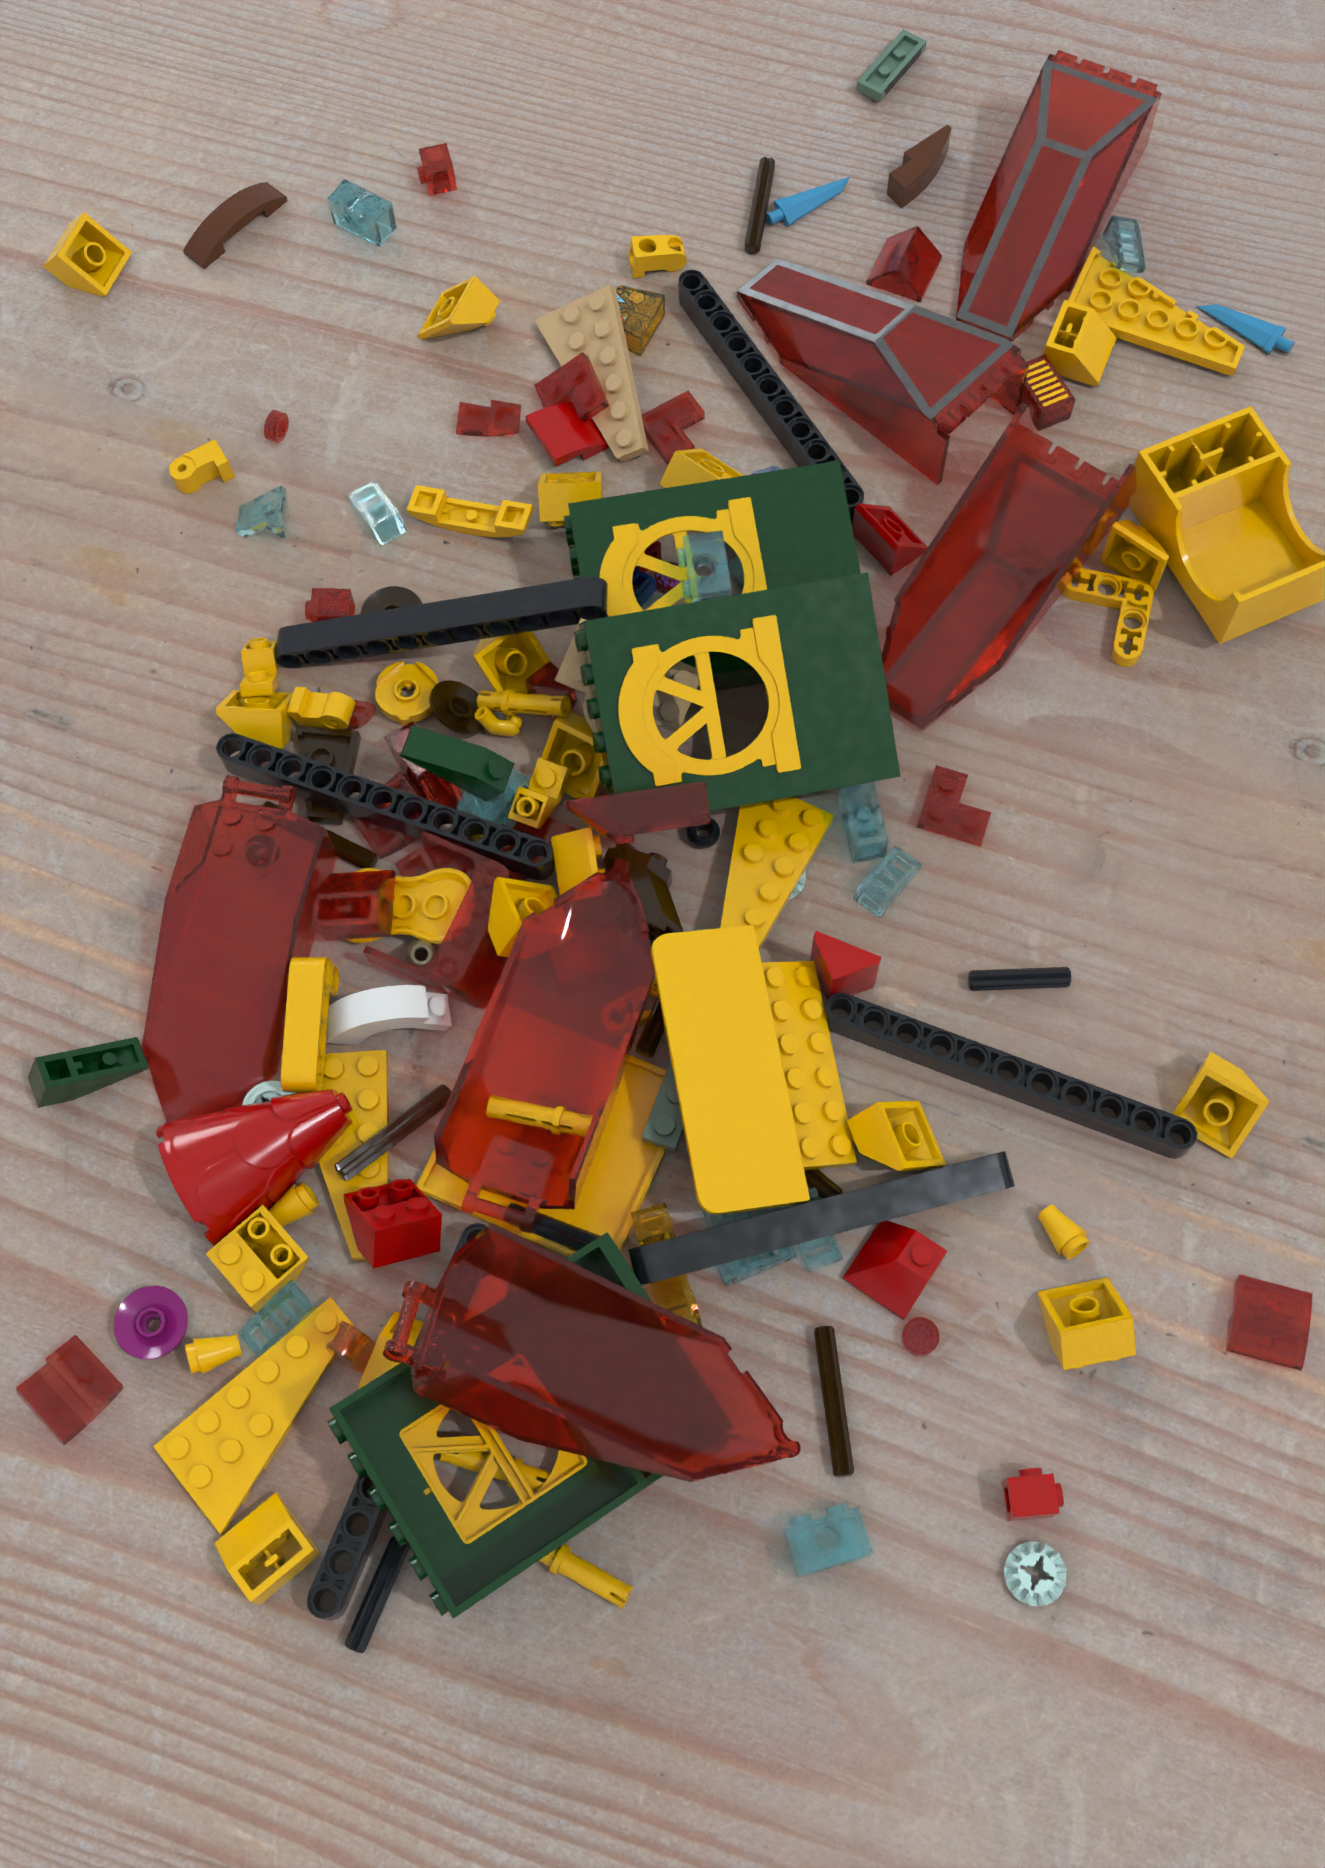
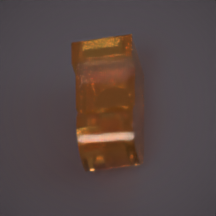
(351, 1347)

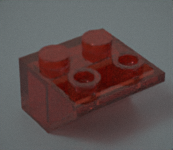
(354, 905)

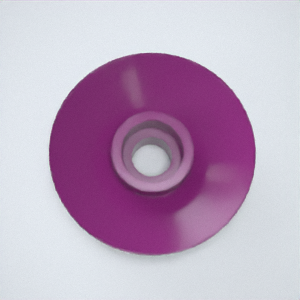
(137, 1312)

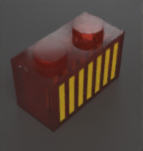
(1046, 394)

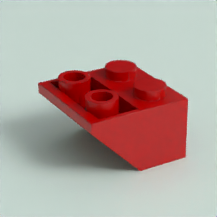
(393, 1222)

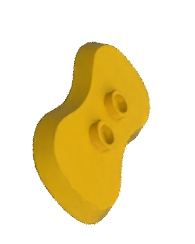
(425, 904)

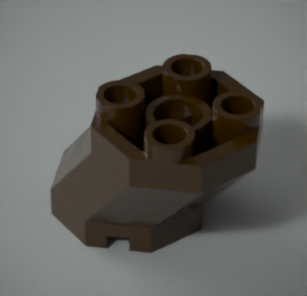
(652, 884)

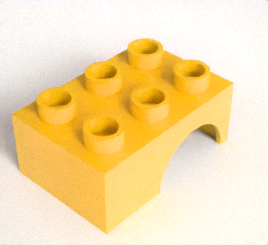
(1229, 524)

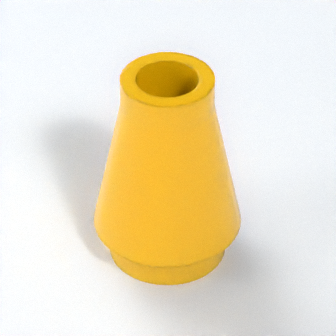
(295, 1204)
(1064, 1234)
(211, 1352)

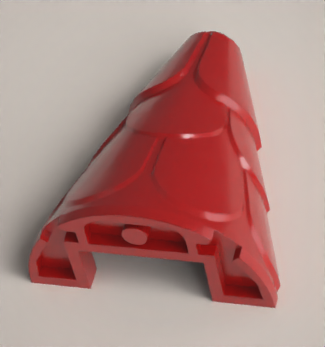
(248, 1154)

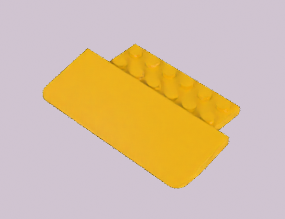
(749, 1069)

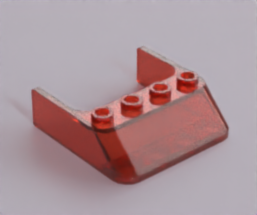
(643, 811)
(467, 959)

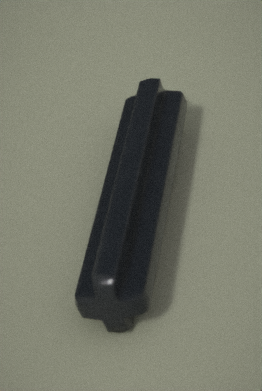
(1019, 978)
(558, 1230)
(376, 1596)

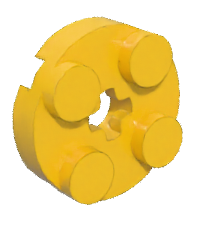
(407, 676)

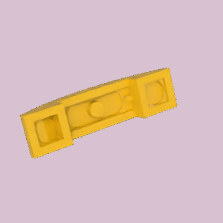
(468, 516)

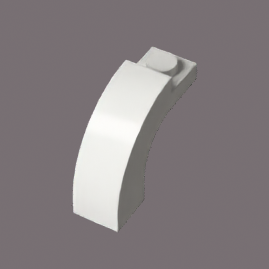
(386, 1008)

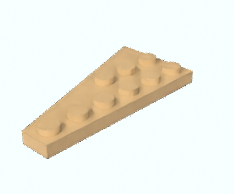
(596, 328)

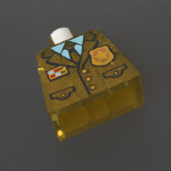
(640, 315)

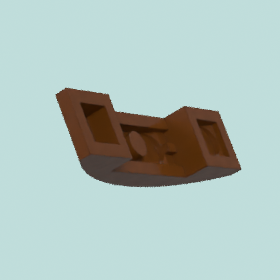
(229, 218)

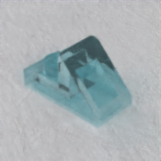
(264, 512)

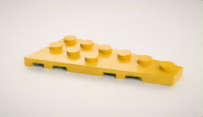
(1150, 317)
(769, 858)
(365, 1083)
(242, 1426)

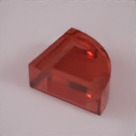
(360, 713)

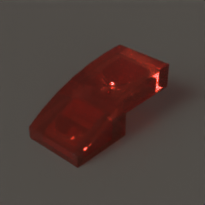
(497, 420)

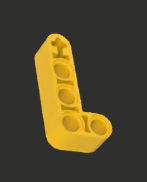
(306, 1021)

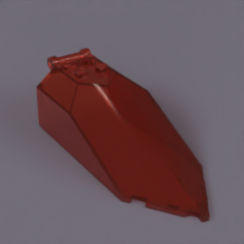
(227, 946)
(551, 1039)
(582, 1365)

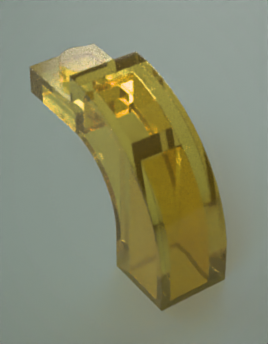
(674, 1293)

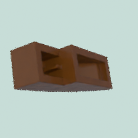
(918, 167)

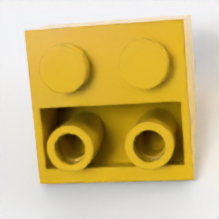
(1079, 344)
(575, 857)
(258, 1258)
(266, 1550)

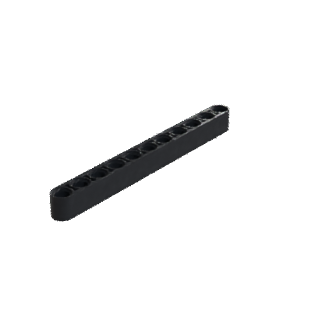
(759, 380)
(442, 622)
(373, 794)
(1024, 1072)
(820, 1218)
(343, 1539)

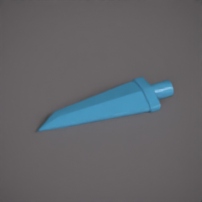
(798, 205)
(1259, 332)

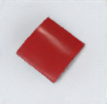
(565, 434)

